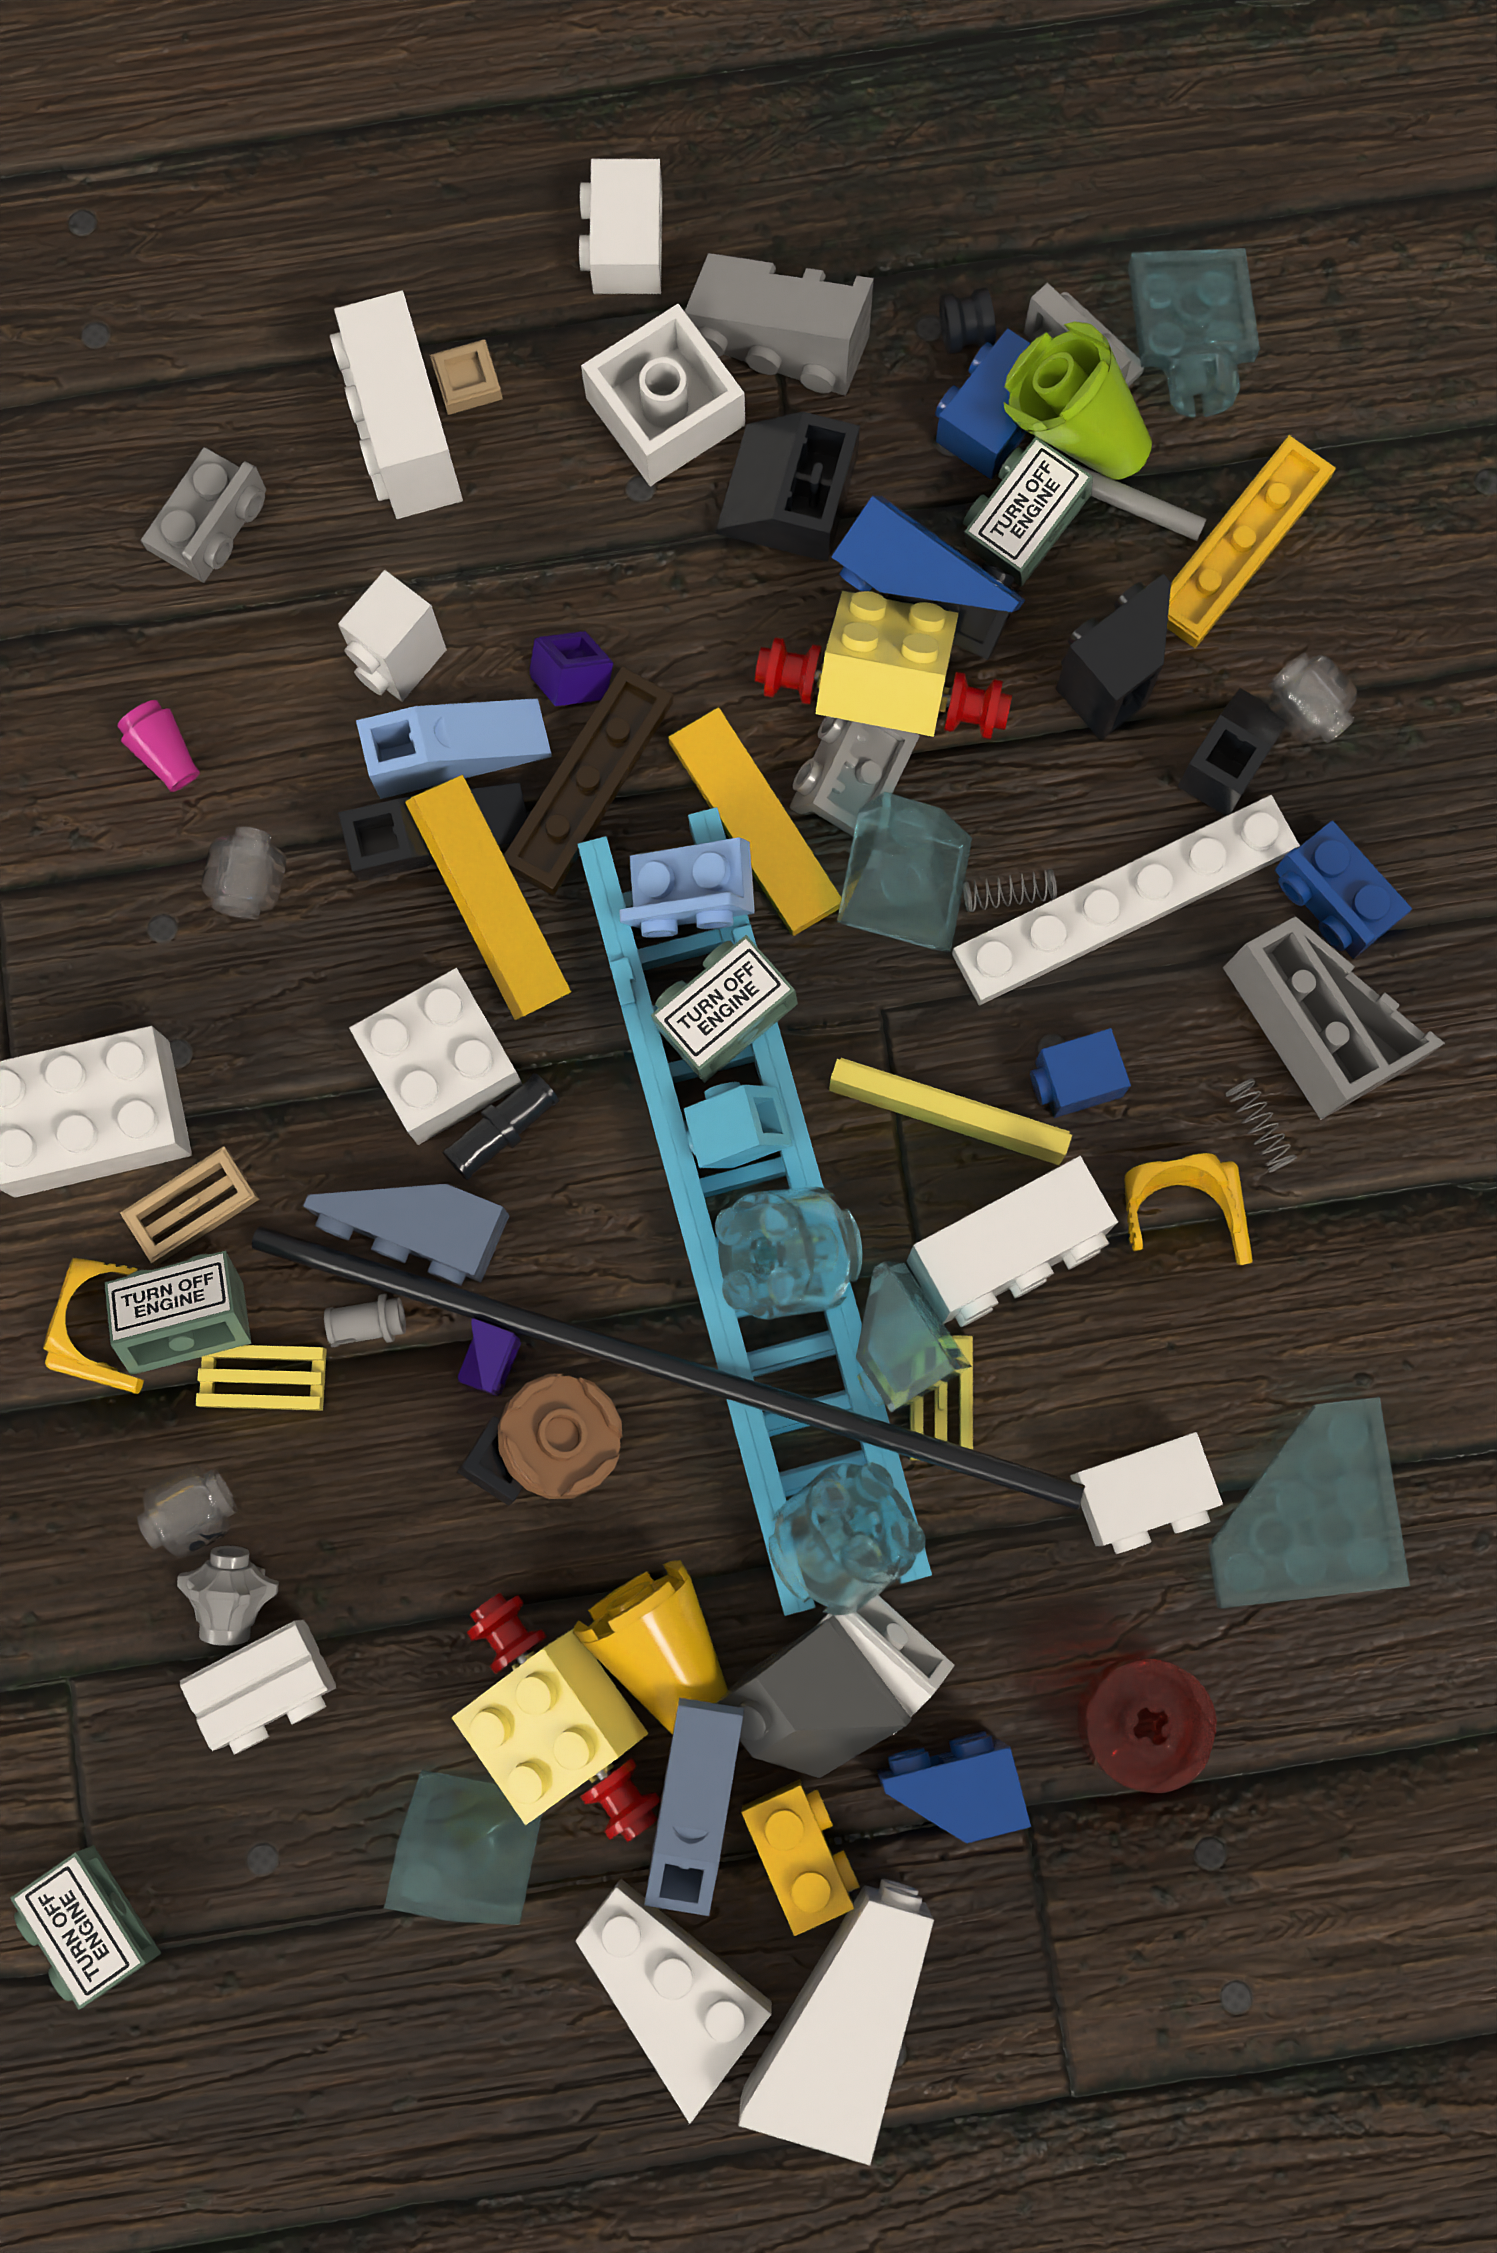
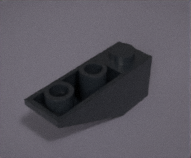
(387, 841)

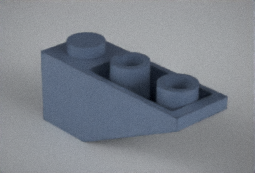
(427, 1221)
(694, 1806)

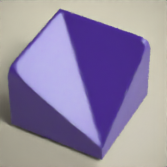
(570, 668)
(489, 1358)

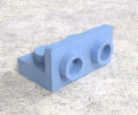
(689, 886)

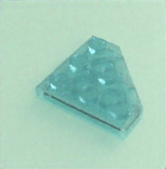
(1316, 1515)

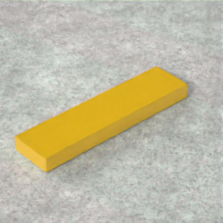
(1244, 539)
(753, 812)
(488, 896)

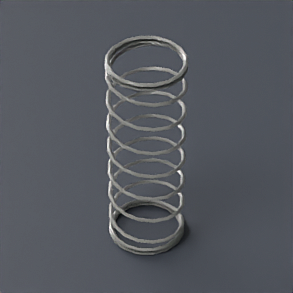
(1048, 876)
(1283, 1161)

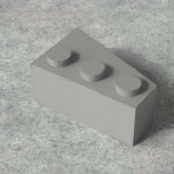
(1324, 1018)

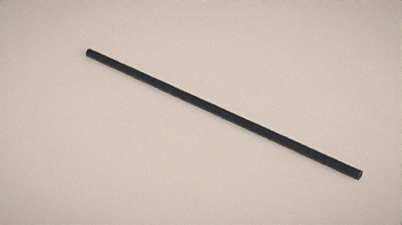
(673, 1368)

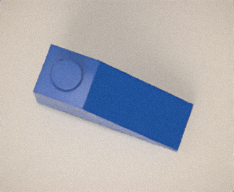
(906, 559)

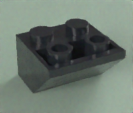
(791, 483)
(1118, 659)

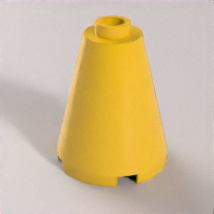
(656, 1642)

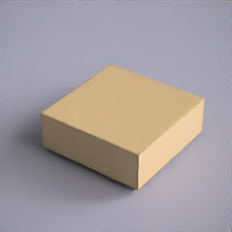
(466, 377)

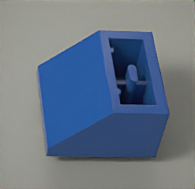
(963, 1791)

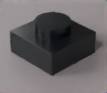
(486, 1467)

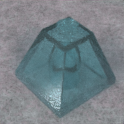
(905, 872)
(903, 1341)
(462, 1853)

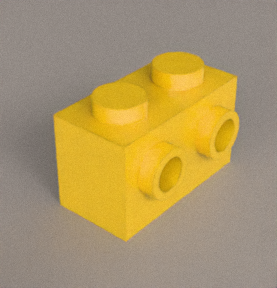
(797, 1858)

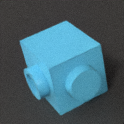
(736, 1125)

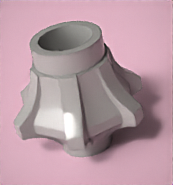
(227, 1595)

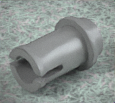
(365, 1321)

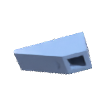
(442, 741)

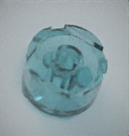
(787, 1252)
(845, 1537)

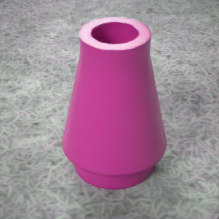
(157, 742)

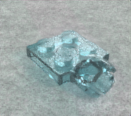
(1195, 322)

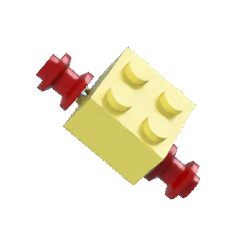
(885, 669)
(553, 1724)

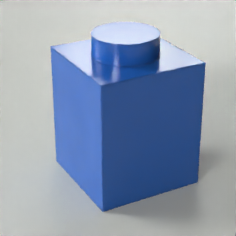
(1080, 1073)

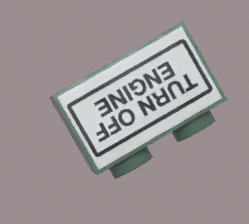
(1027, 509)
(723, 1006)
(177, 1312)
(83, 1927)

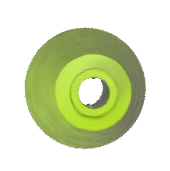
(1079, 401)

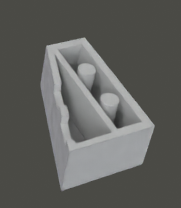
(783, 321)

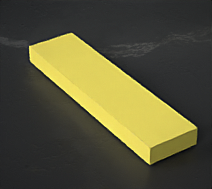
(950, 1111)

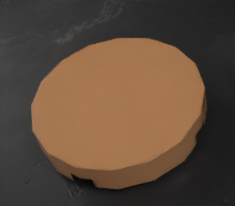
(560, 1436)

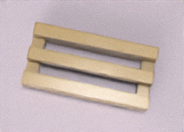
(234, 1179)

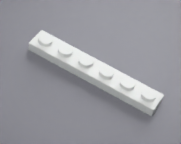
(1124, 900)

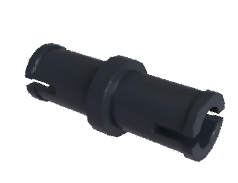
(501, 1126)

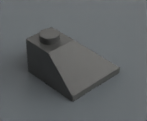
(815, 1703)

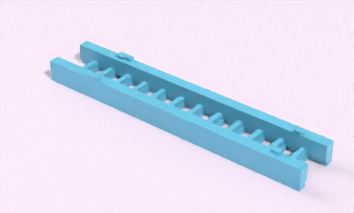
(689, 1192)

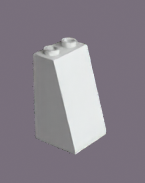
(841, 2039)

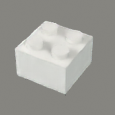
(664, 394)
(436, 1056)

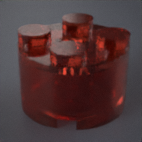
(1181, 1733)

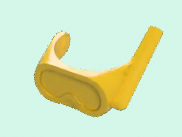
(1197, 1171)
(61, 1352)

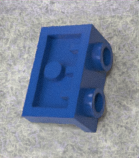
(1341, 890)

